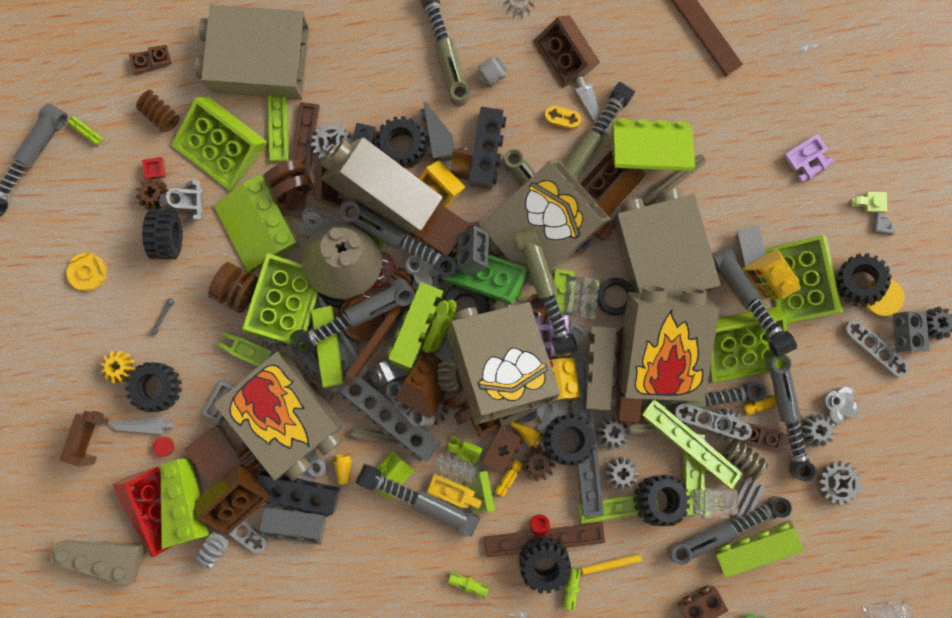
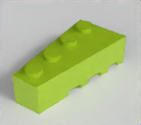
(415, 327)
(178, 500)

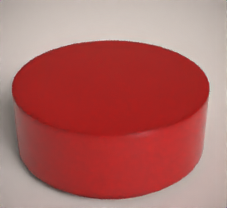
(163, 446)
(539, 525)

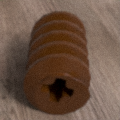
(156, 111)

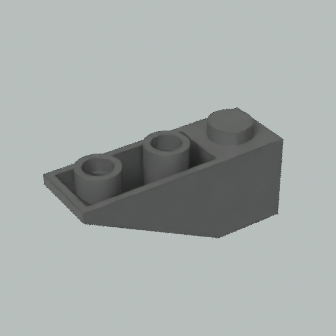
(440, 137)

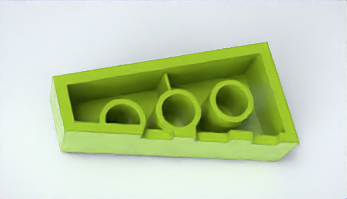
(759, 549)

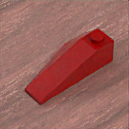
(142, 503)

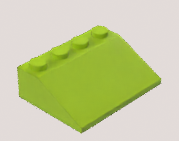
(218, 142)
(652, 144)
(255, 223)
(814, 268)
(280, 301)
(742, 346)

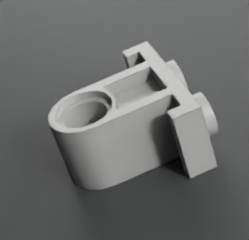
(185, 200)
(384, 374)

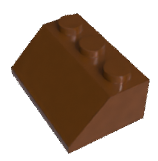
(566, 50)
(611, 184)
(421, 386)
(231, 500)

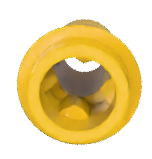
(342, 467)

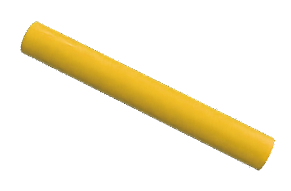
(611, 564)

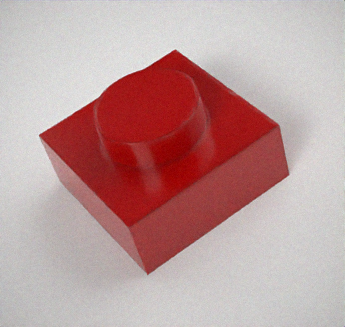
(154, 168)

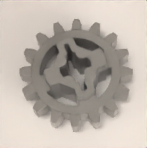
(325, 136)
(849, 483)

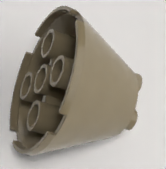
(341, 260)

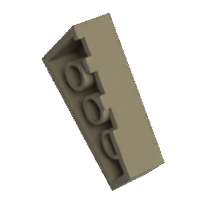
(599, 368)
(101, 559)

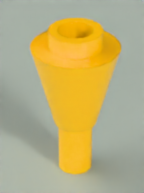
(529, 435)

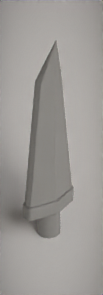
(588, 99)
(150, 425)

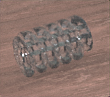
(456, 468)

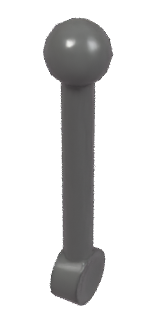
(170, 302)

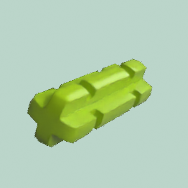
(84, 130)

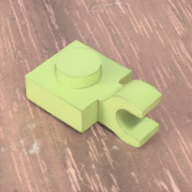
(872, 201)

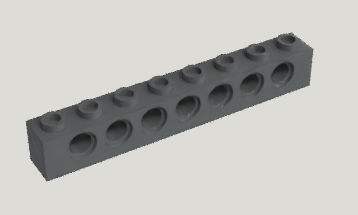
(429, 442)

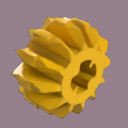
(110, 366)

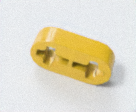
(564, 113)

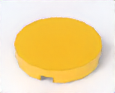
(86, 272)
(890, 303)

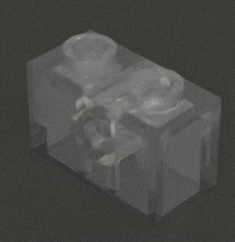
(715, 502)

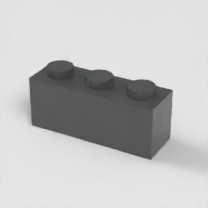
(292, 525)

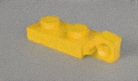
(453, 492)

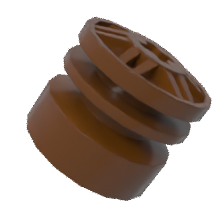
(232, 287)

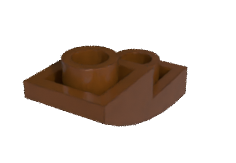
(150, 60)
(461, 163)
(764, 438)

